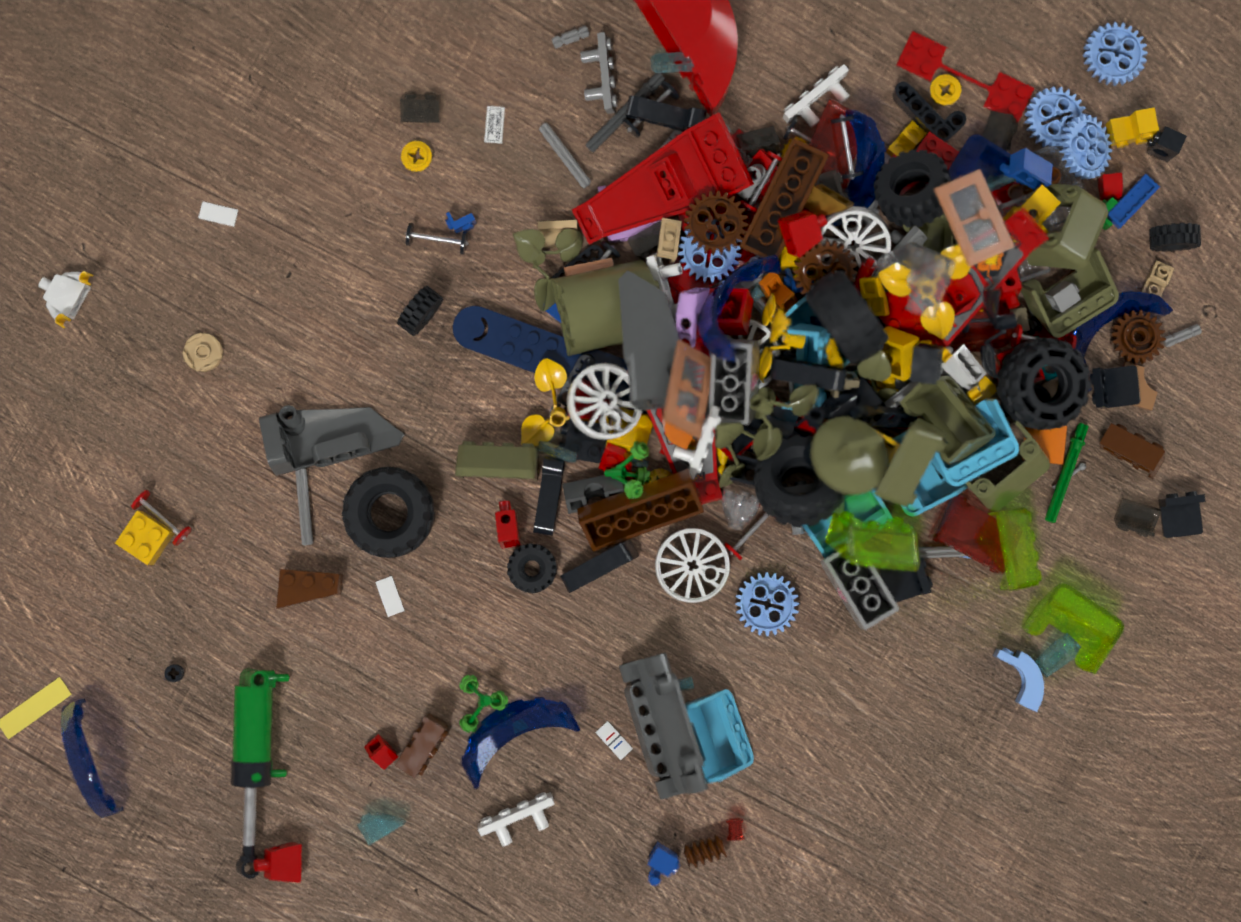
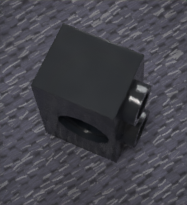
(1165, 144)

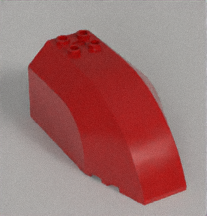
(704, 33)

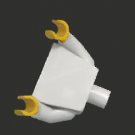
(65, 294)
(963, 369)

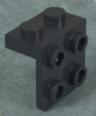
(1115, 387)
(584, 446)
(1181, 514)
(906, 583)

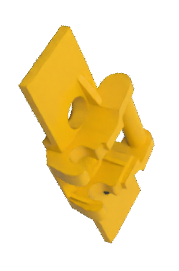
(1042, 201)

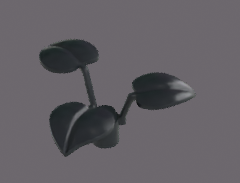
(1000, 322)
(832, 408)

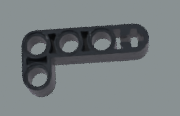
(926, 110)
(663, 114)
(789, 369)
(549, 495)
(599, 566)

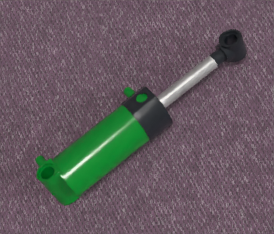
(252, 750)

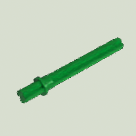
(1066, 473)

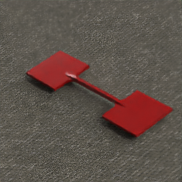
(924, 57)

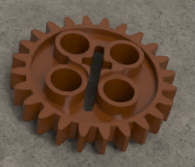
(699, 229)
(813, 259)

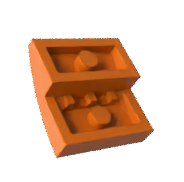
(1051, 442)

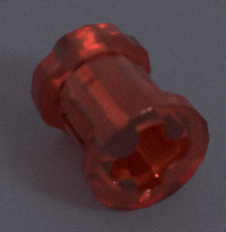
(735, 829)

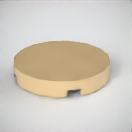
(202, 352)

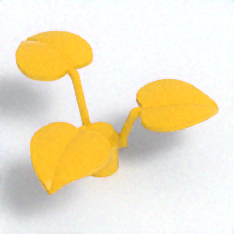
(895, 281)
(779, 323)
(534, 427)

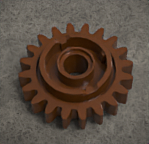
(1149, 335)

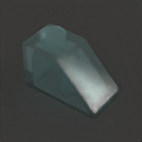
(1057, 654)
(378, 826)

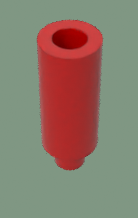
(865, 271)

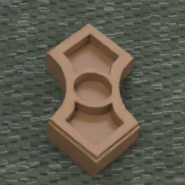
(1147, 394)

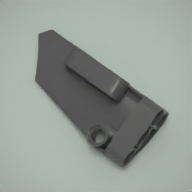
(647, 340)
(323, 436)

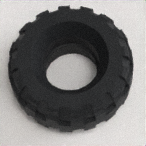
(846, 317)
(1017, 380)
(358, 506)
(789, 507)

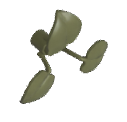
(529, 246)
(878, 369)
(725, 435)
(768, 440)

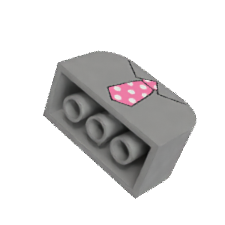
(735, 382)
(859, 590)

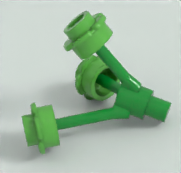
(632, 488)
(497, 701)

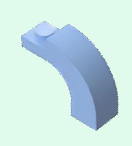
(1032, 680)

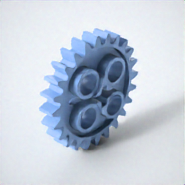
(1112, 70)
(1048, 101)
(1085, 147)
(712, 271)
(762, 621)

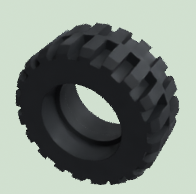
(903, 171)

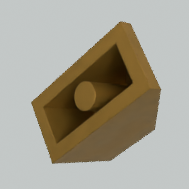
(826, 201)

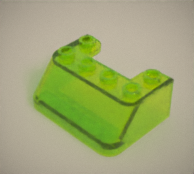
(874, 544)
(1018, 548)
(1080, 618)

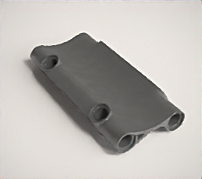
(668, 723)

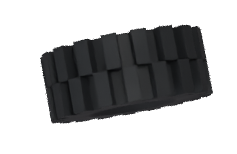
(1175, 237)
(420, 310)
(528, 583)

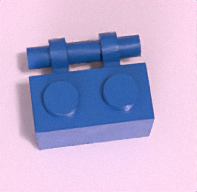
(1028, 169)
(662, 861)

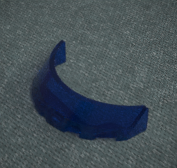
(869, 159)
(1126, 302)
(714, 303)
(507, 724)
(82, 762)

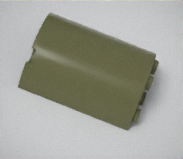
(591, 306)

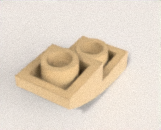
(1157, 278)

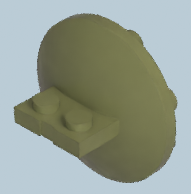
(849, 455)

